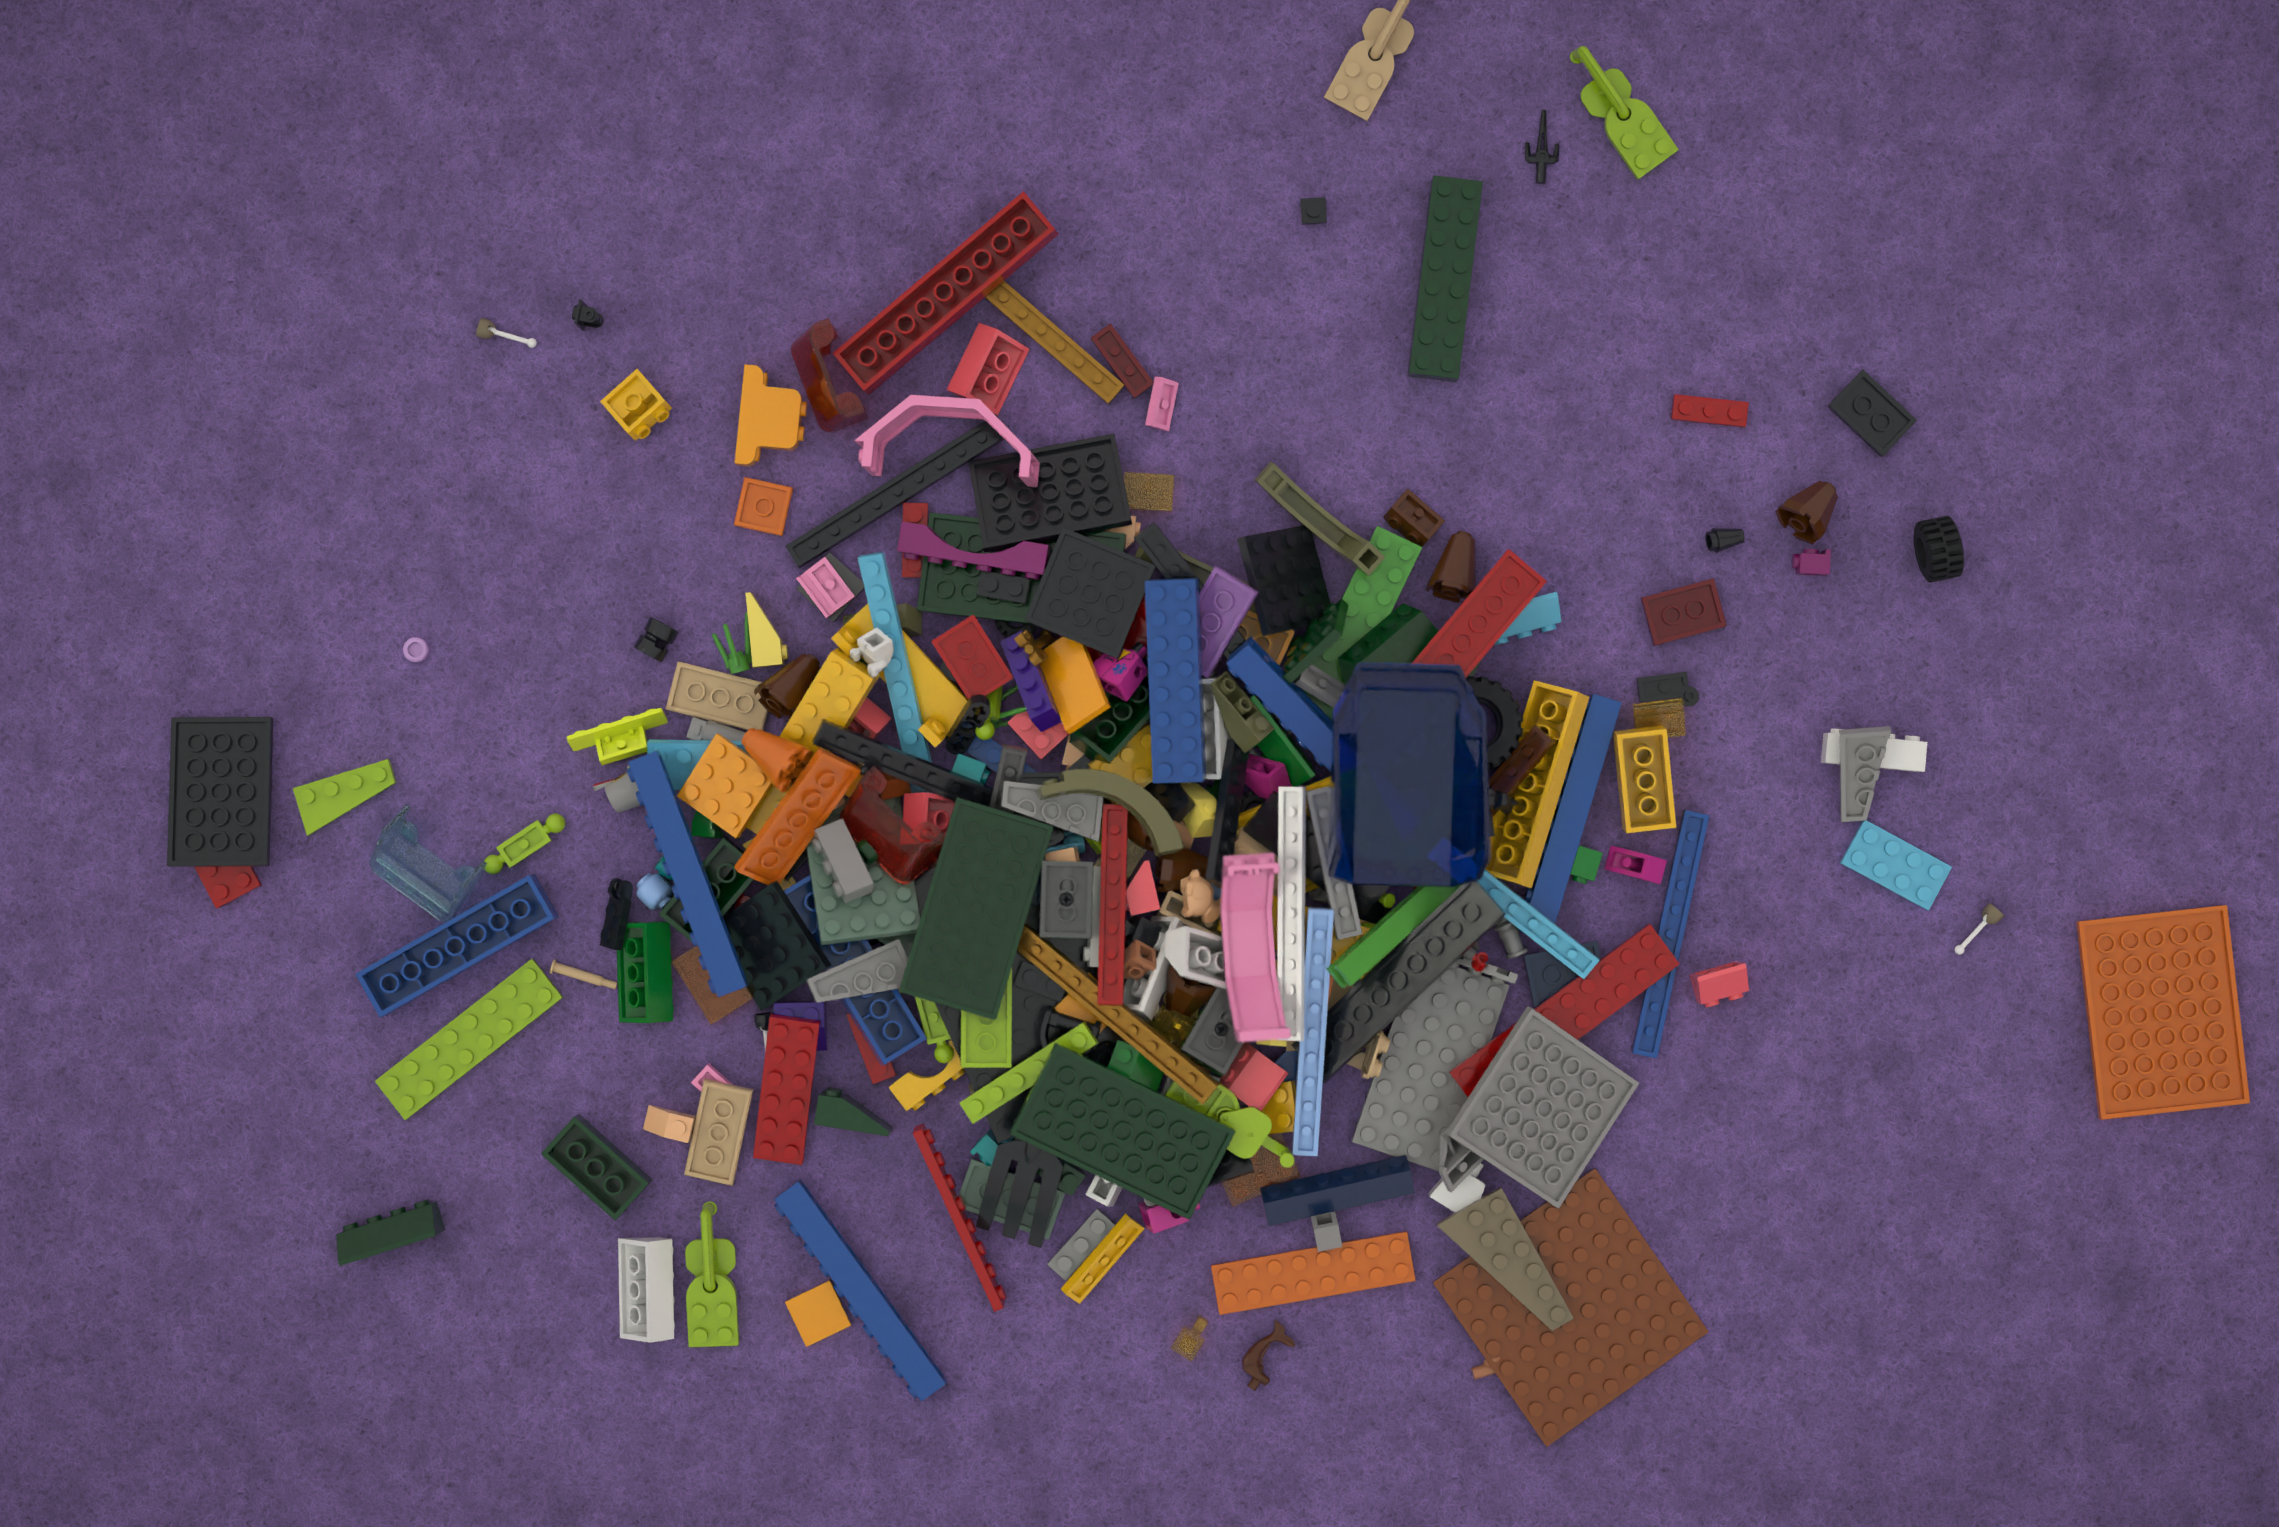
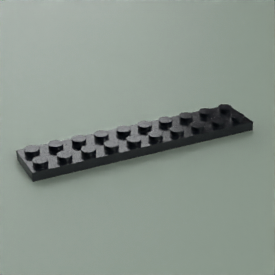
(1406, 973)

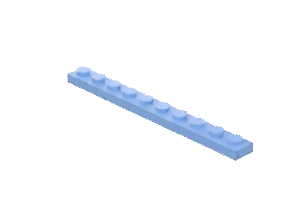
(1312, 1048)

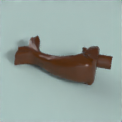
(1253, 1361)

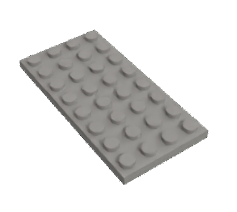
(1415, 1091)

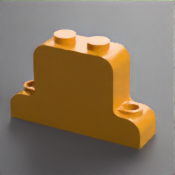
(767, 417)

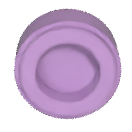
(416, 649)

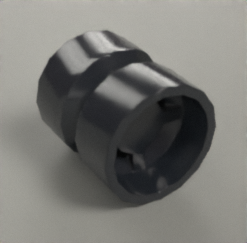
(656, 648)

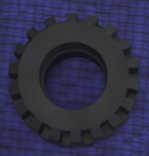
(1938, 549)

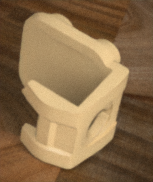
(1368, 1061)

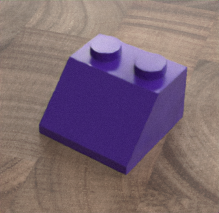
(806, 1010)

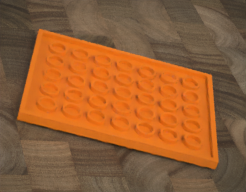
(2163, 1012)

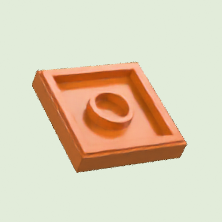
(763, 506)

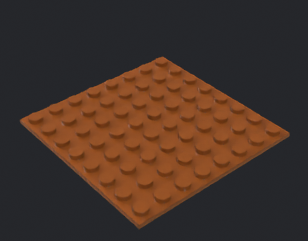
(1621, 1304)

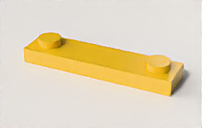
(1102, 1258)

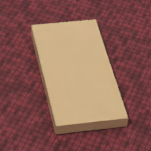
(716, 697)
(718, 1132)

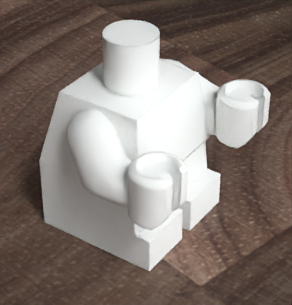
(876, 651)

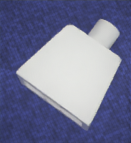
(1464, 1194)

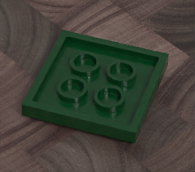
(1316, 640)

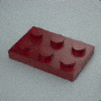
(1683, 612)

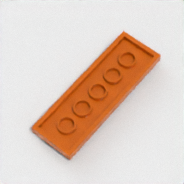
(797, 817)

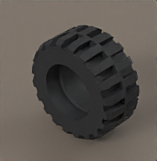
(1506, 716)

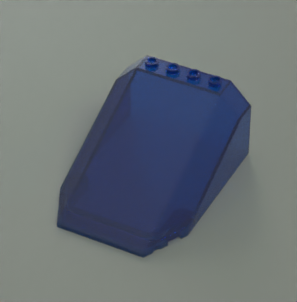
(1408, 778)

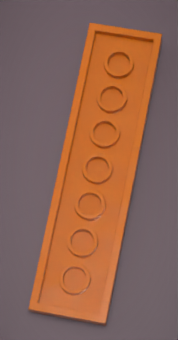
(1312, 1274)

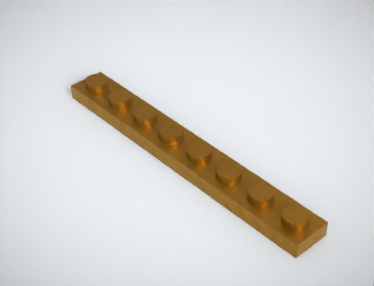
(1055, 342)

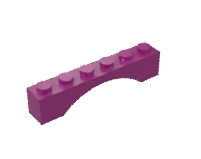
(1025, 557)

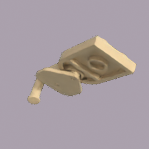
(1363, 79)

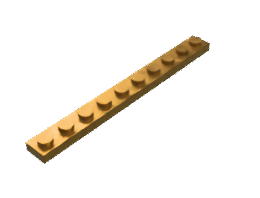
(1118, 1018)

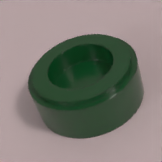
(866, 852)

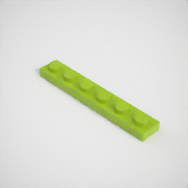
(1022, 1075)

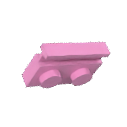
(825, 587)

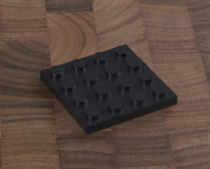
(1287, 578)
(1090, 593)
(773, 945)

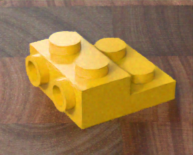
(636, 405)

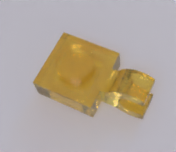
(1188, 1340)

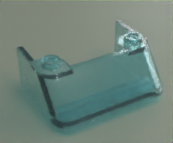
(419, 872)

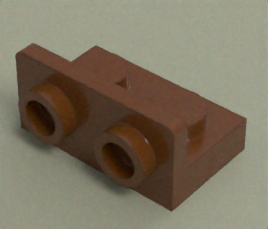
(1413, 518)

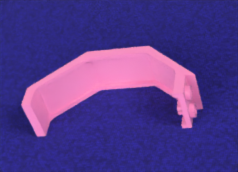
(917, 406)
(1250, 947)

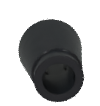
(1721, 539)

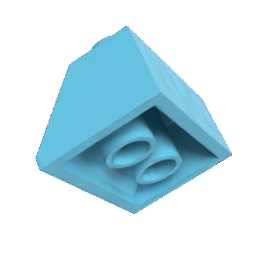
(1539, 613)

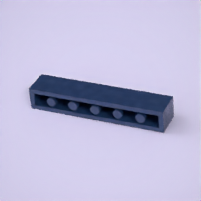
(1337, 1190)

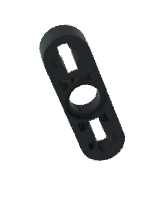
(967, 734)

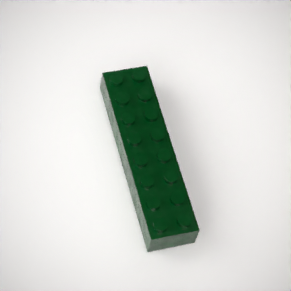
(1445, 278)

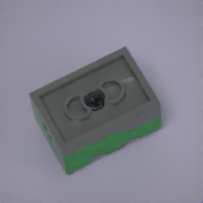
(1066, 899)
(1213, 1036)

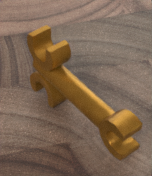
(1033, 647)

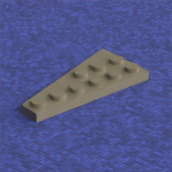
(1500, 1244)

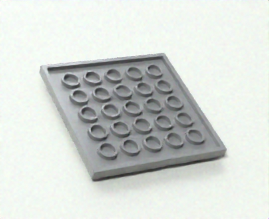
(1542, 1107)

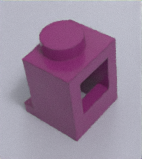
(1812, 563)

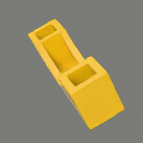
(912, 1088)

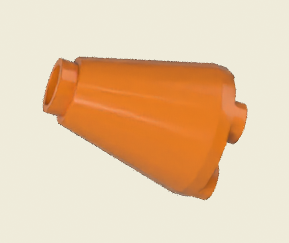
(776, 757)

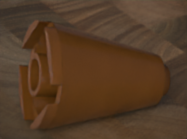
(1456, 569)
(787, 687)

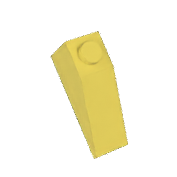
(765, 642)
(1202, 815)

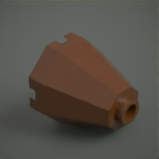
(1809, 511)
(1176, 866)
(1186, 994)

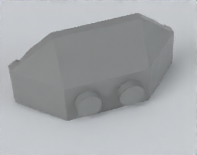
(1455, 1161)

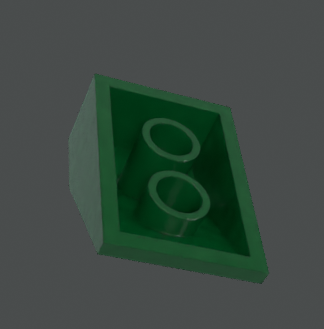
(845, 1113)

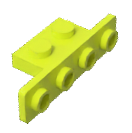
(619, 738)

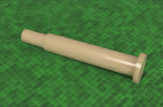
(581, 975)

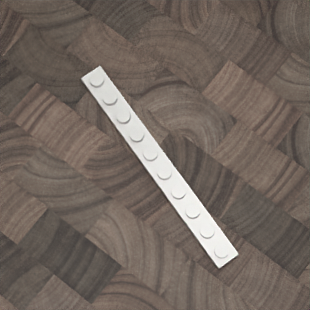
(1291, 907)

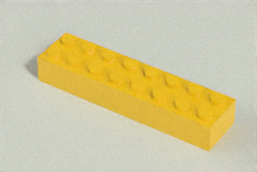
(832, 696)
(1523, 832)

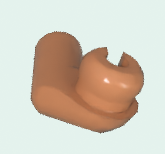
(1484, 1369)

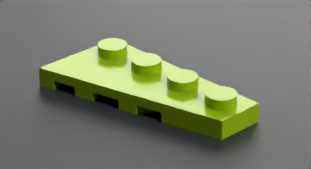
(336, 795)

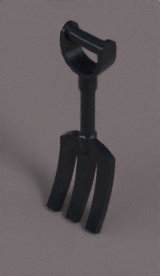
(1029, 1161)

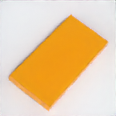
(1073, 683)

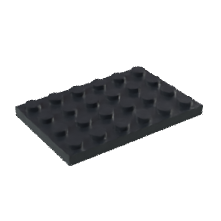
(1076, 490)
(220, 791)

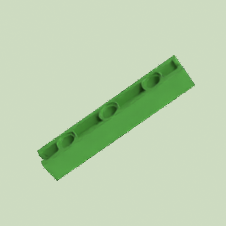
(1387, 933)

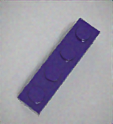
(1031, 685)

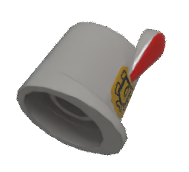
(620, 792)

